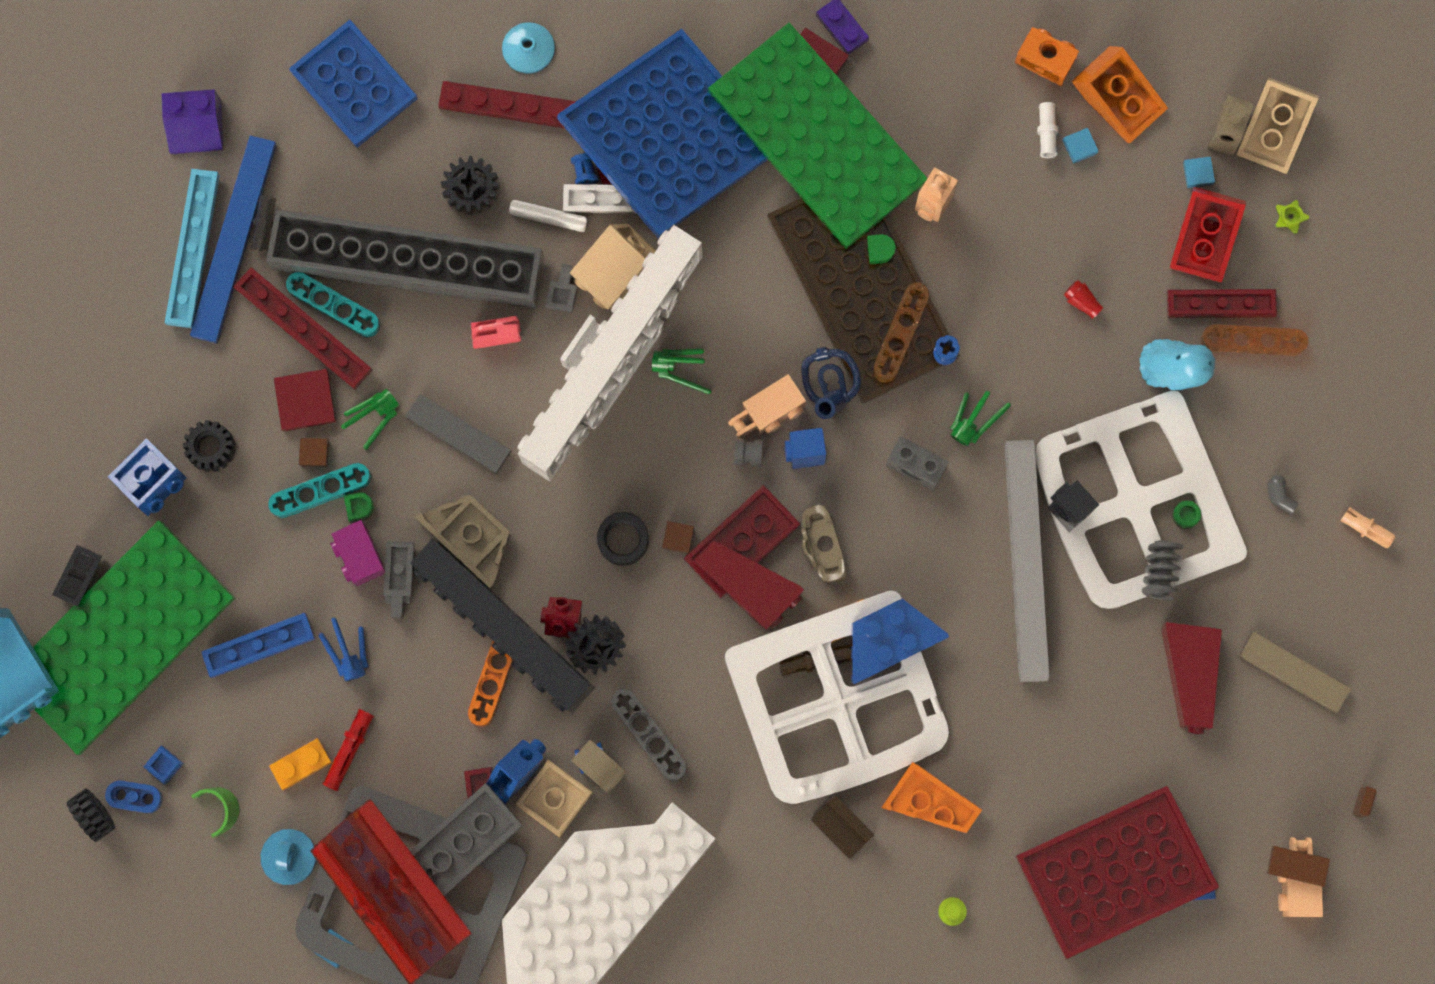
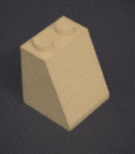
(612, 264)

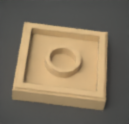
(554, 798)

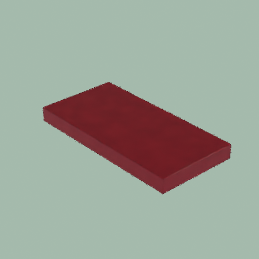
(750, 530)

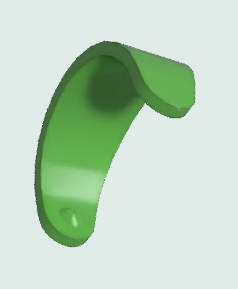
(230, 804)

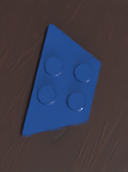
(890, 637)

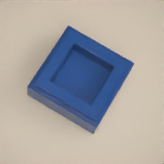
(163, 765)

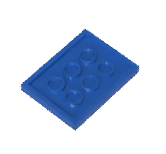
(353, 83)

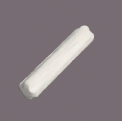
(548, 215)

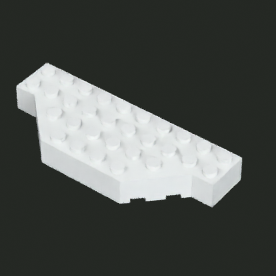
(613, 355)
(598, 899)

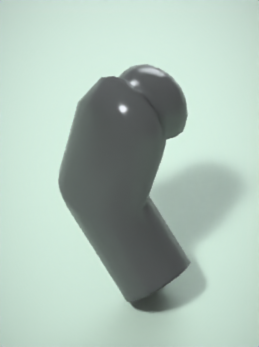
(1278, 496)

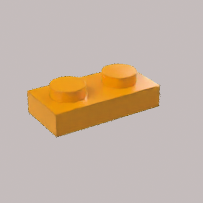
(300, 764)

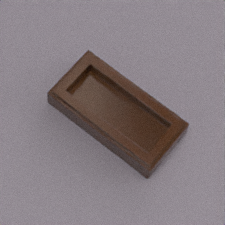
(1298, 866)

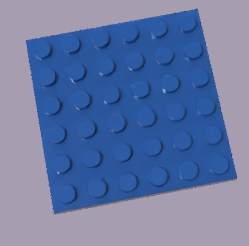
(663, 134)

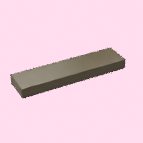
(1294, 672)

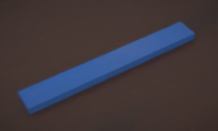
(233, 239)

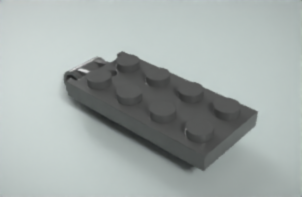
(466, 839)

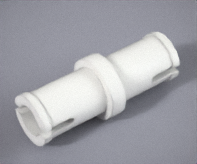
(1047, 130)

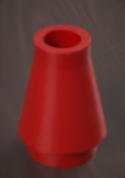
(1083, 299)

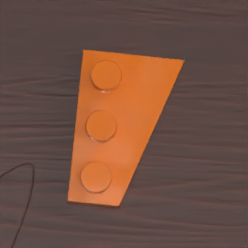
(930, 799)

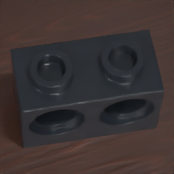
(77, 575)

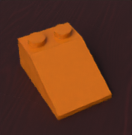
(1120, 93)

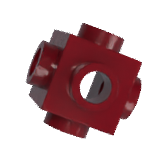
(561, 616)

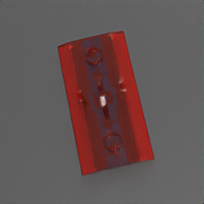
(390, 891)

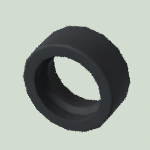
(617, 518)

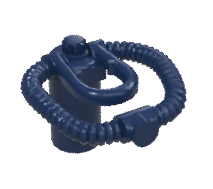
(834, 400)

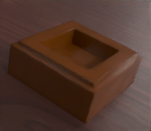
(313, 452)
(678, 537)
(1364, 802)

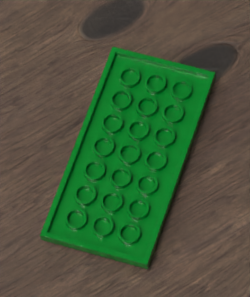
(817, 135)
(126, 634)

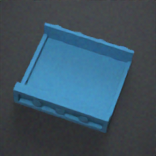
(22, 675)

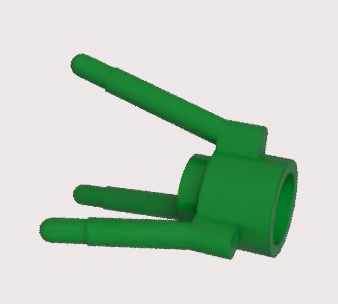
(666, 360)
(382, 403)
(964, 431)

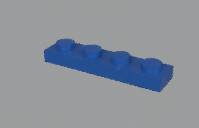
(258, 645)

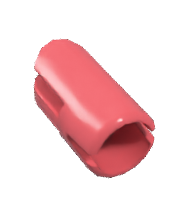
(496, 332)

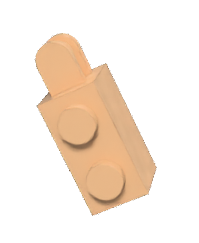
(935, 195)
(770, 408)
(1300, 898)

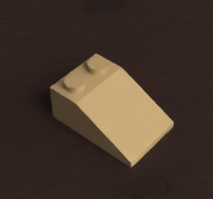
(1277, 125)

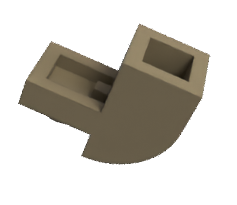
(599, 766)

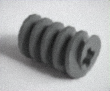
(1161, 569)

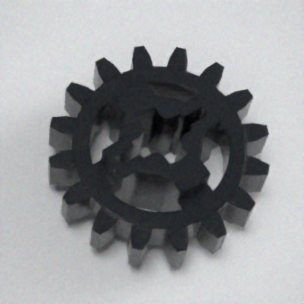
(480, 185)
(582, 646)

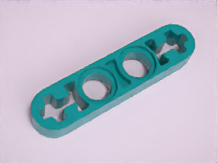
(331, 307)
(318, 486)

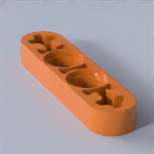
(489, 673)

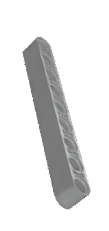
(1026, 561)

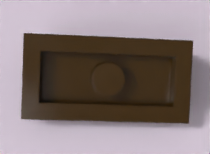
(842, 827)

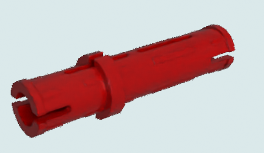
(348, 749)

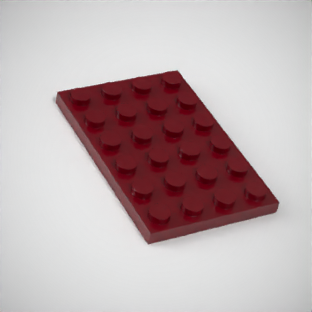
(1116, 872)

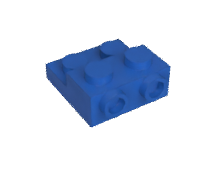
(147, 478)

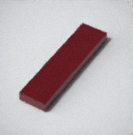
(1221, 303)

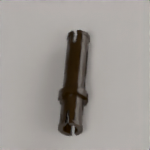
(805, 661)

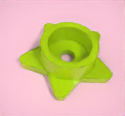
(1294, 210)

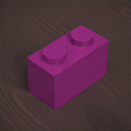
(358, 553)

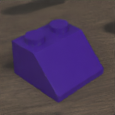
(192, 121)

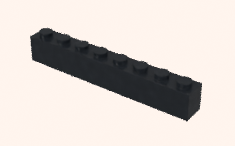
(502, 625)

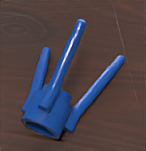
(351, 666)

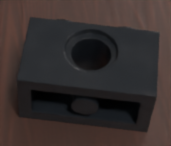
(1072, 505)

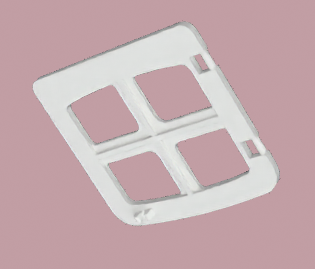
(1136, 501)
(837, 703)

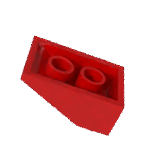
(1207, 234)

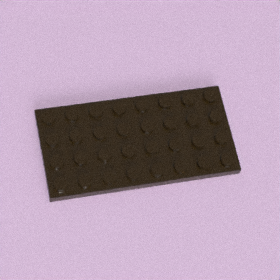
(859, 298)

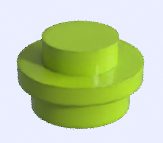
(952, 911)

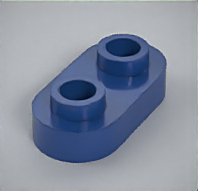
(134, 796)

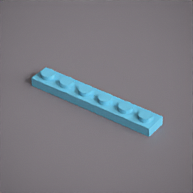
(192, 248)

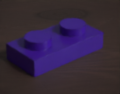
(842, 26)

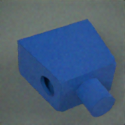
(516, 768)

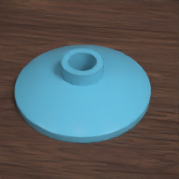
(528, 59)

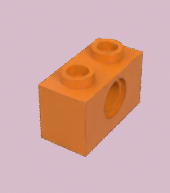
(1053, 69)

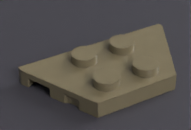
(470, 535)

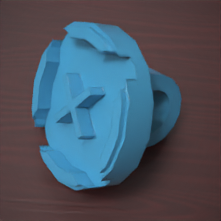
(288, 857)

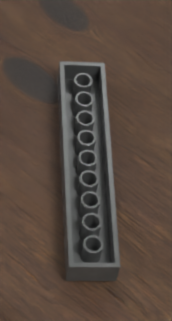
(405, 258)

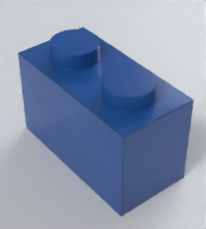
(805, 448)

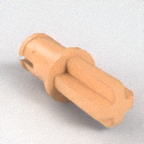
(1368, 528)

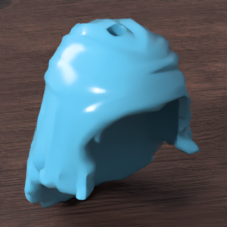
(1176, 364)

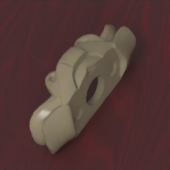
(818, 524)

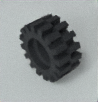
(204, 430)
(90, 815)

